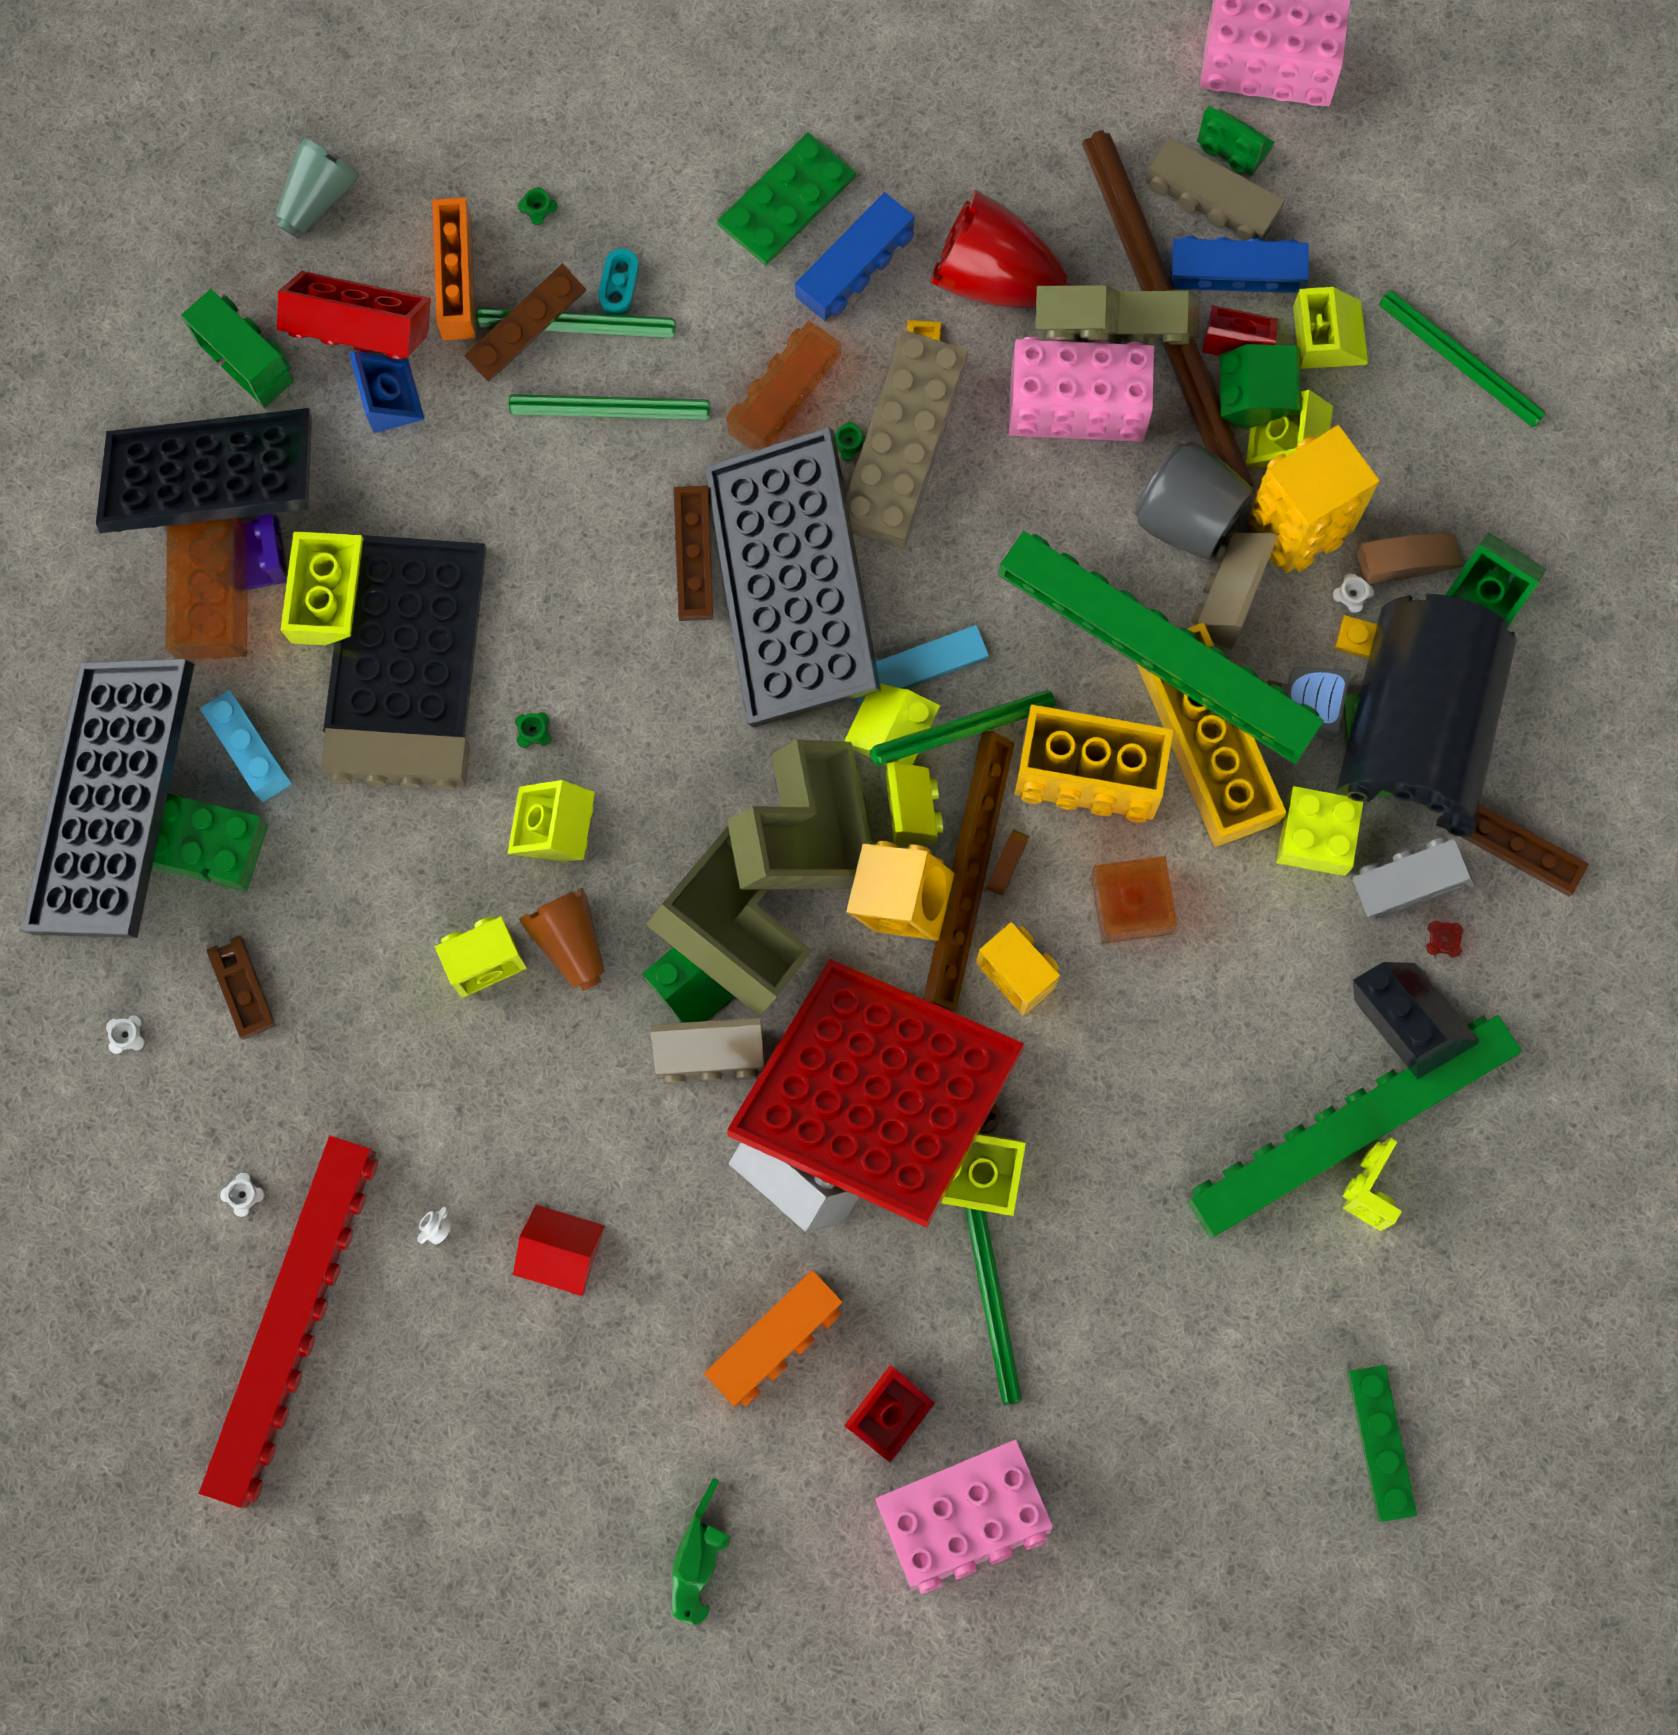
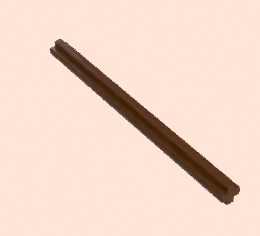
(1153, 277)

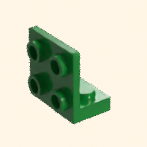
(1233, 141)

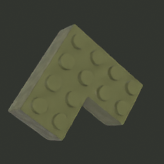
(1112, 315)
(816, 830)
(727, 932)

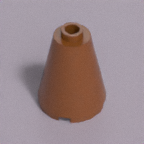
(568, 938)

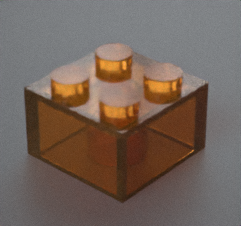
(1133, 899)

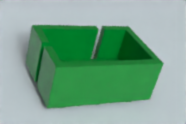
(248, 357)
(210, 838)

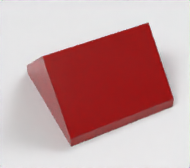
(1235, 328)
(557, 1249)
(889, 1414)

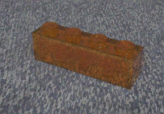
(783, 387)

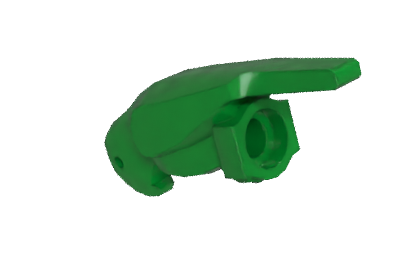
(696, 1564)

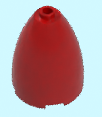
(996, 257)

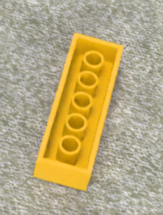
(1217, 762)

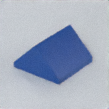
(386, 390)

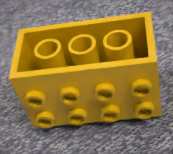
(1312, 498)
(1093, 763)

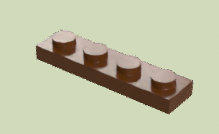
(525, 322)
(693, 553)
(1527, 851)

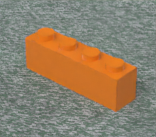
(454, 269)
(773, 1339)

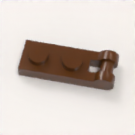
(241, 988)

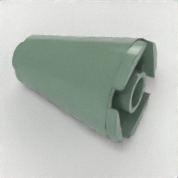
(312, 187)

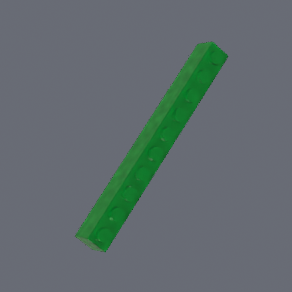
(1160, 646)
(1345, 1131)

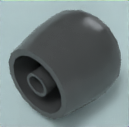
(1193, 500)

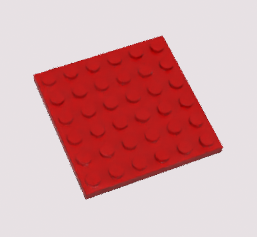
(876, 1092)

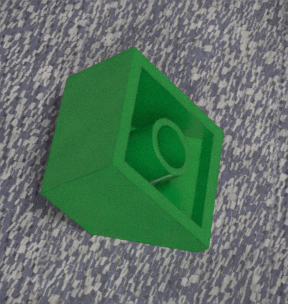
(1259, 384)
(1497, 578)
(685, 988)

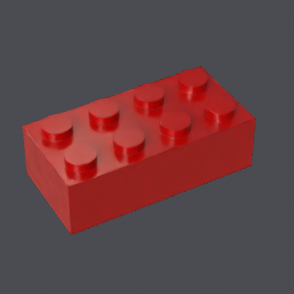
(353, 314)

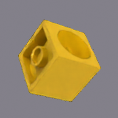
(900, 890)

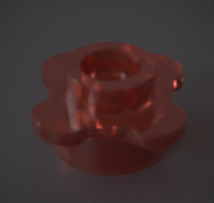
(1451, 931)

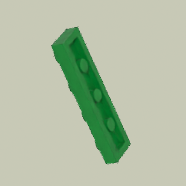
(1382, 1443)

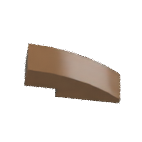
(1408, 557)

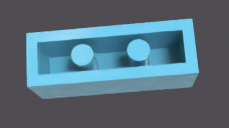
(245, 746)

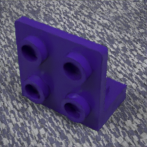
(265, 553)

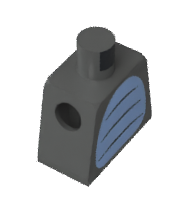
(1322, 690)

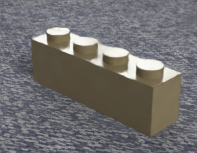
(1213, 191)
(395, 758)

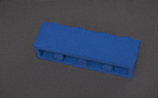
(855, 257)
(1239, 265)

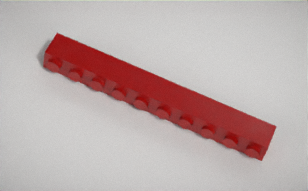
(288, 1323)

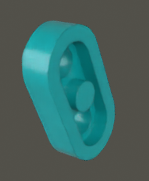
(618, 283)

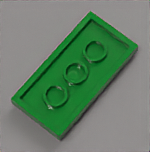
(786, 199)

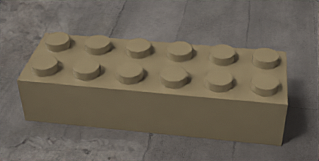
(904, 438)

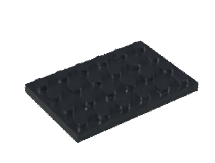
(205, 470)
(409, 639)

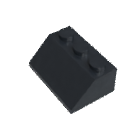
(1412, 1016)

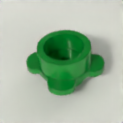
(534, 197)
(849, 431)
(530, 720)

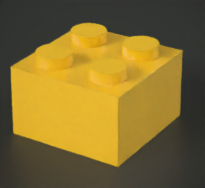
(1018, 967)

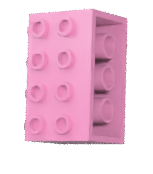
(1276, 48)
(1081, 389)
(964, 1517)

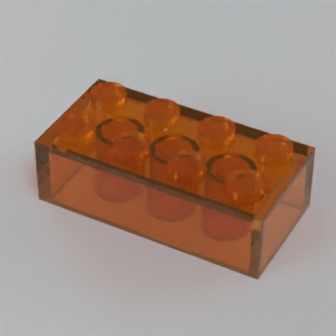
(206, 590)

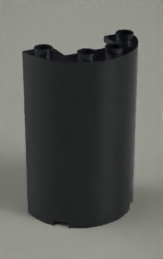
(1430, 707)

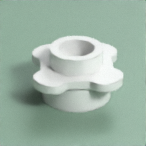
(1356, 584)
(118, 1027)
(231, 1194)
(435, 1226)

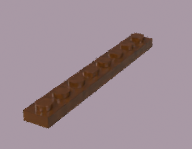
(969, 870)

